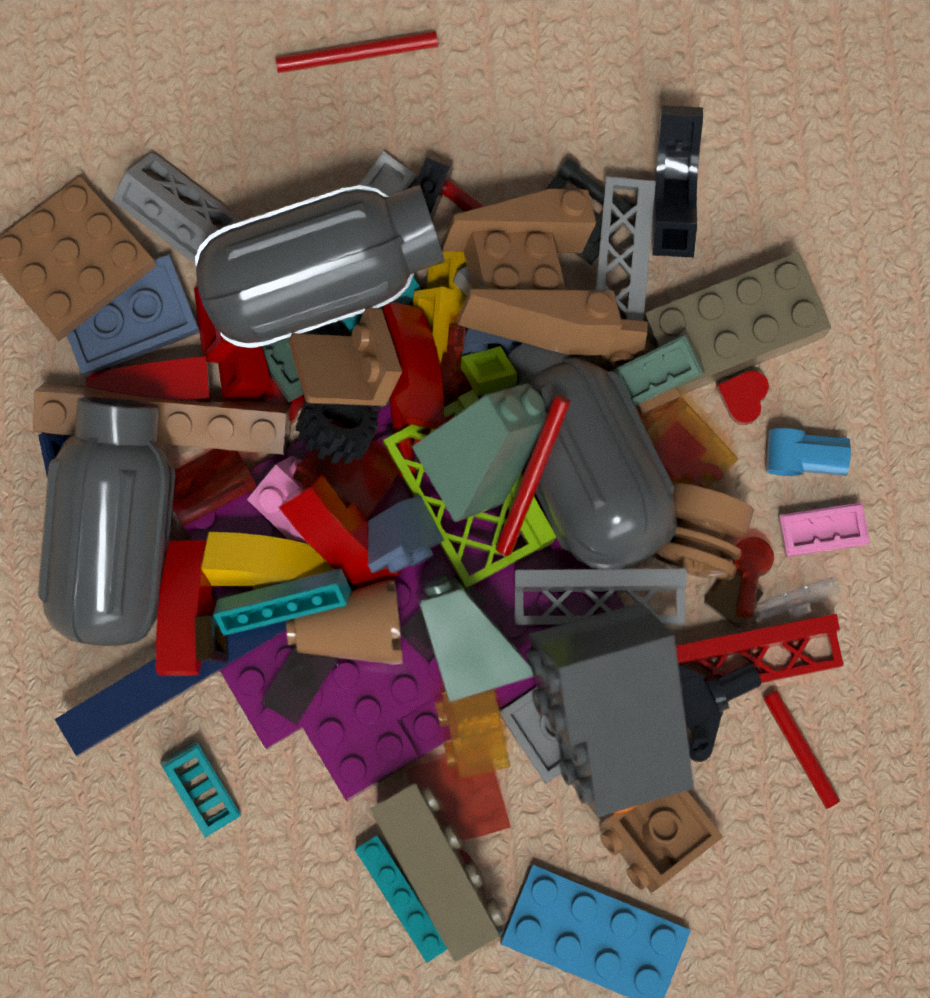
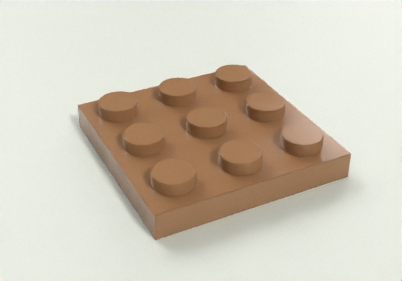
(71, 258)

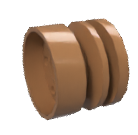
(701, 530)

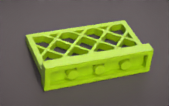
(535, 528)

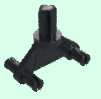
(706, 700)

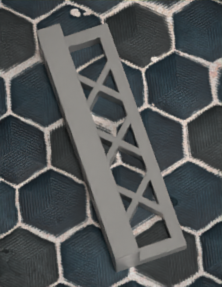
(162, 211)
(639, 250)
(597, 581)

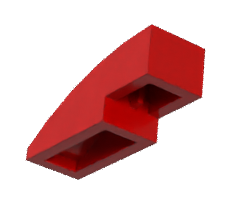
(241, 369)
(170, 379)
(420, 383)
(333, 530)
(182, 597)

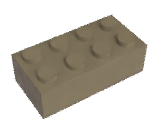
(743, 319)
(438, 871)

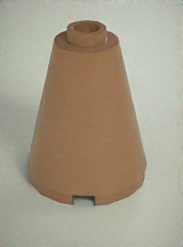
(359, 631)

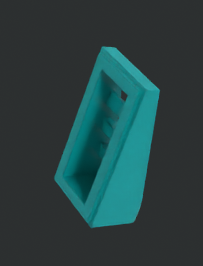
(220, 819)

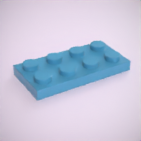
(595, 936)

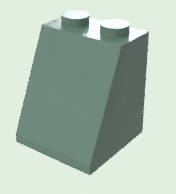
(483, 450)
(466, 641)

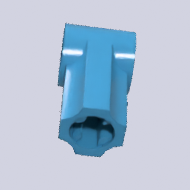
(794, 452)

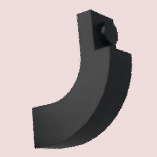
(676, 181)

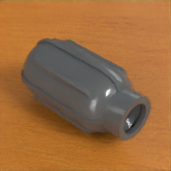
(314, 262)
(604, 475)
(106, 524)

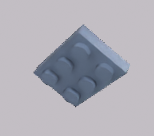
(135, 322)

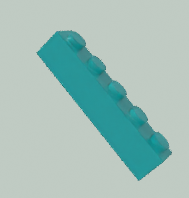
(282, 602)
(401, 898)

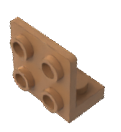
(348, 368)

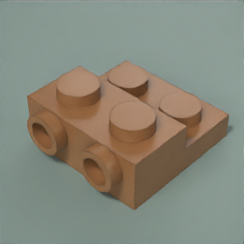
(659, 838)

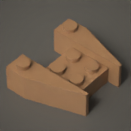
(519, 278)

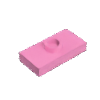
(824, 530)

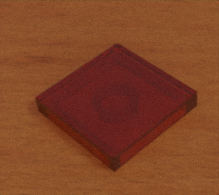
(359, 482)
(209, 484)
(468, 802)

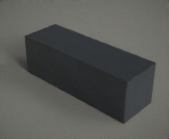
(433, 182)

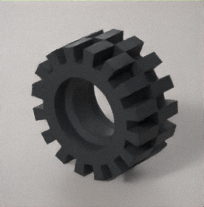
(334, 440)

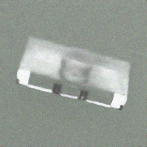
(797, 602)

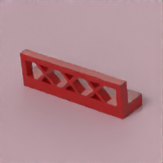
(763, 639)

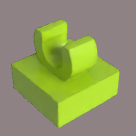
(489, 371)

